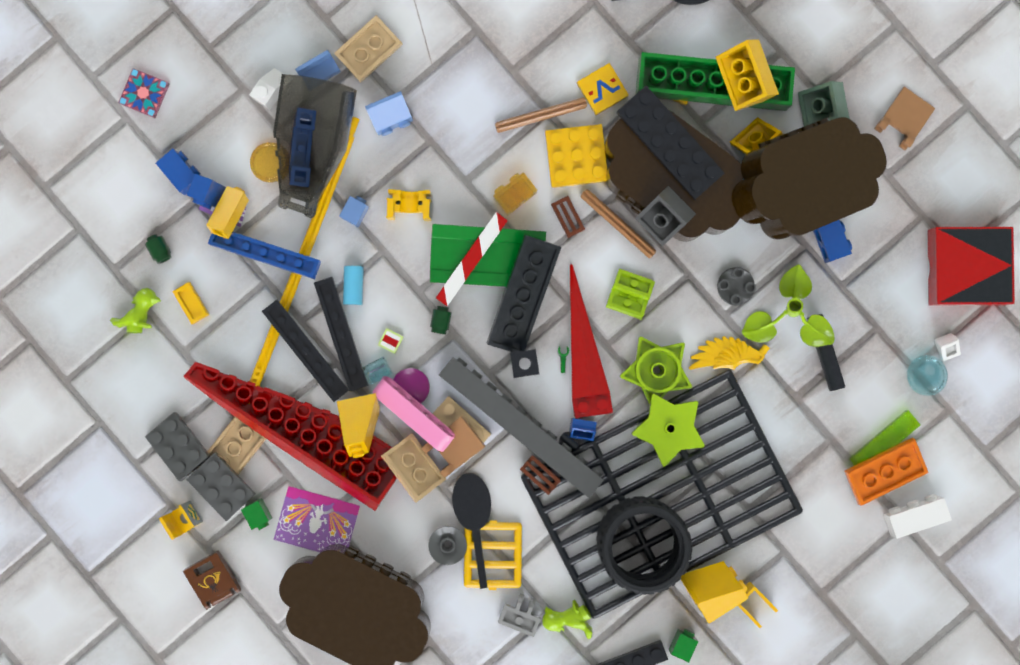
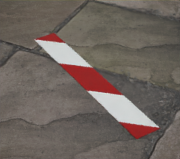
(471, 259)

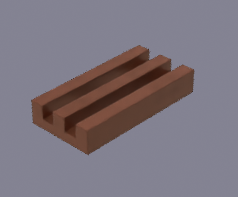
(574, 231)
(552, 485)

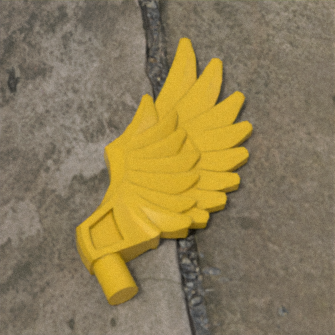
(727, 354)

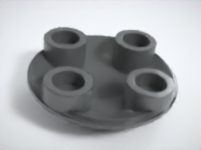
(736, 286)

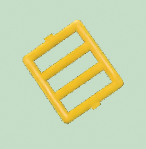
(516, 564)

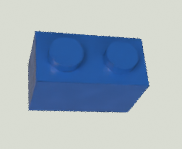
(177, 170)
(205, 191)
(833, 241)

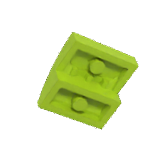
(630, 294)

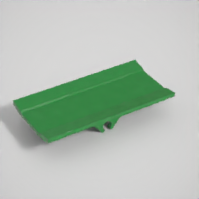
(453, 242)

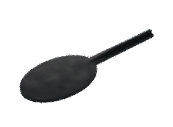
(473, 508)

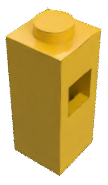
(227, 212)

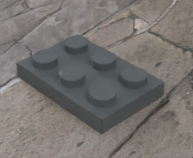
(177, 446)
(221, 486)

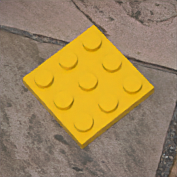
(576, 155)

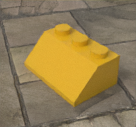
(747, 74)

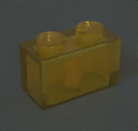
(515, 193)

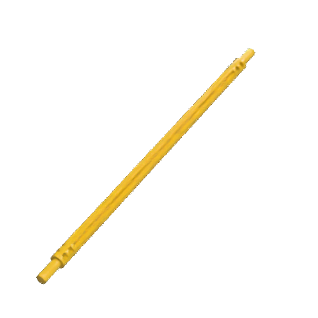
(305, 249)

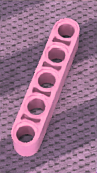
(413, 414)

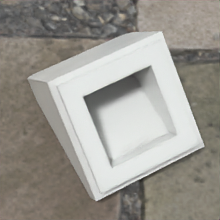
(948, 346)

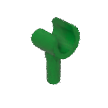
(563, 359)

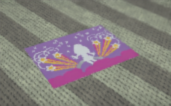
(315, 520)

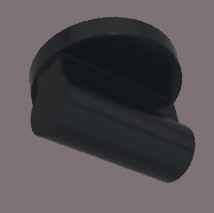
(571, 442)

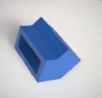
(582, 429)

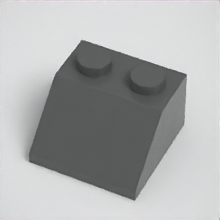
(665, 216)

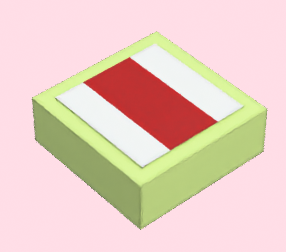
(390, 341)

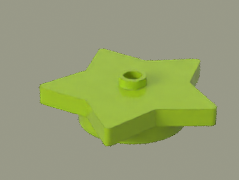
(667, 359)
(660, 417)

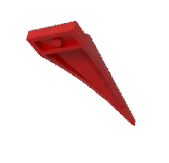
(589, 383)

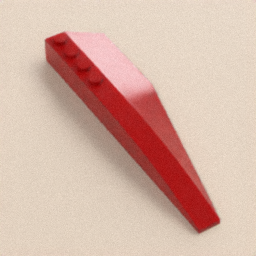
(301, 431)

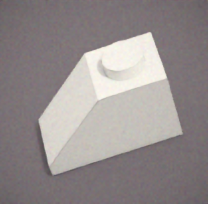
(267, 89)

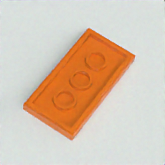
(886, 471)

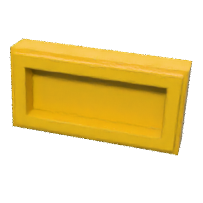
(191, 303)

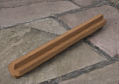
(541, 115)
(618, 223)

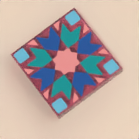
(144, 93)

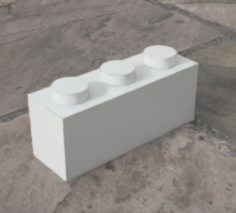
(917, 516)

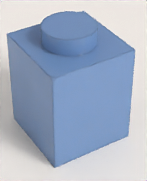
(354, 210)

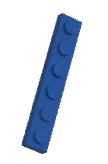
(267, 254)

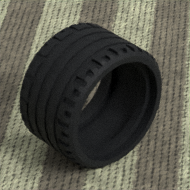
(663, 577)

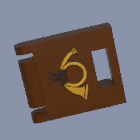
(214, 584)

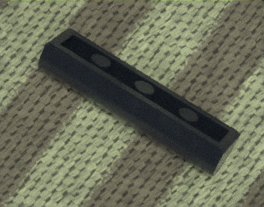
(830, 366)

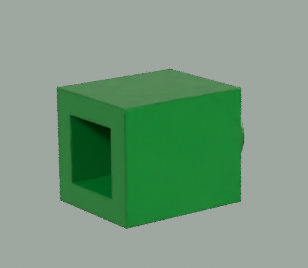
(257, 515)
(683, 645)

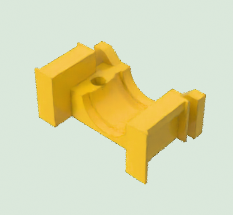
(409, 203)

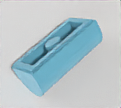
(353, 285)

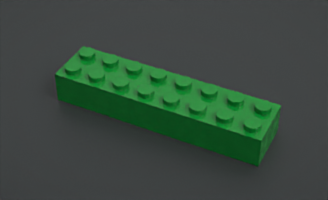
(702, 81)

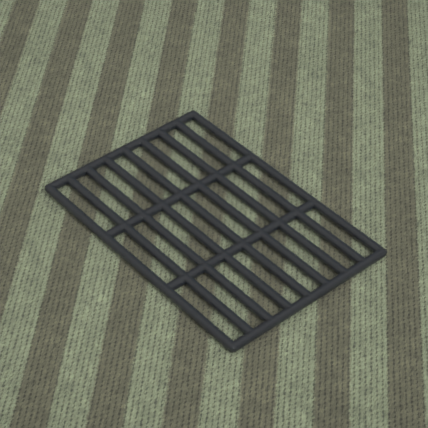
(704, 493)

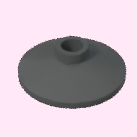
(446, 555)

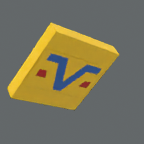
(602, 89)

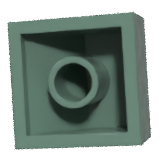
(823, 102)

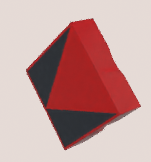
(971, 266)

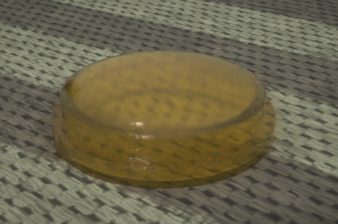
(265, 163)

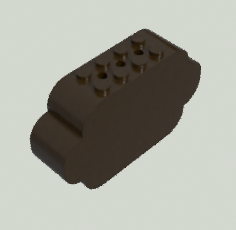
(640, 177)
(809, 178)
(355, 607)

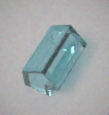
(377, 369)

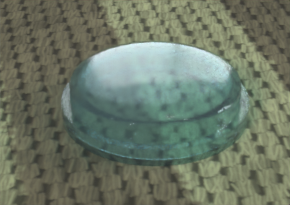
(927, 375)

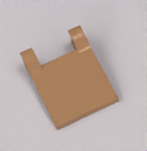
(907, 115)
(461, 448)

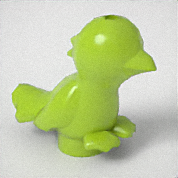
(137, 316)
(573, 617)

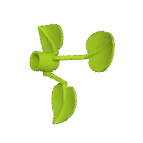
(797, 285)

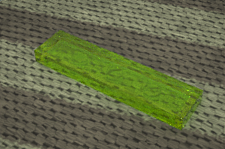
(887, 438)

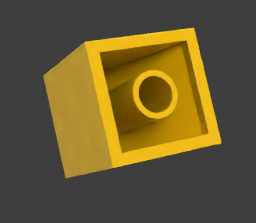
(358, 423)
(714, 589)

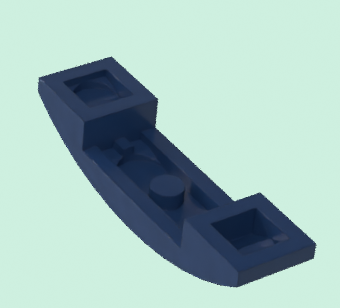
(301, 147)

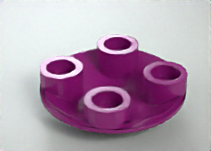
(414, 383)

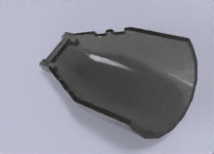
(334, 114)

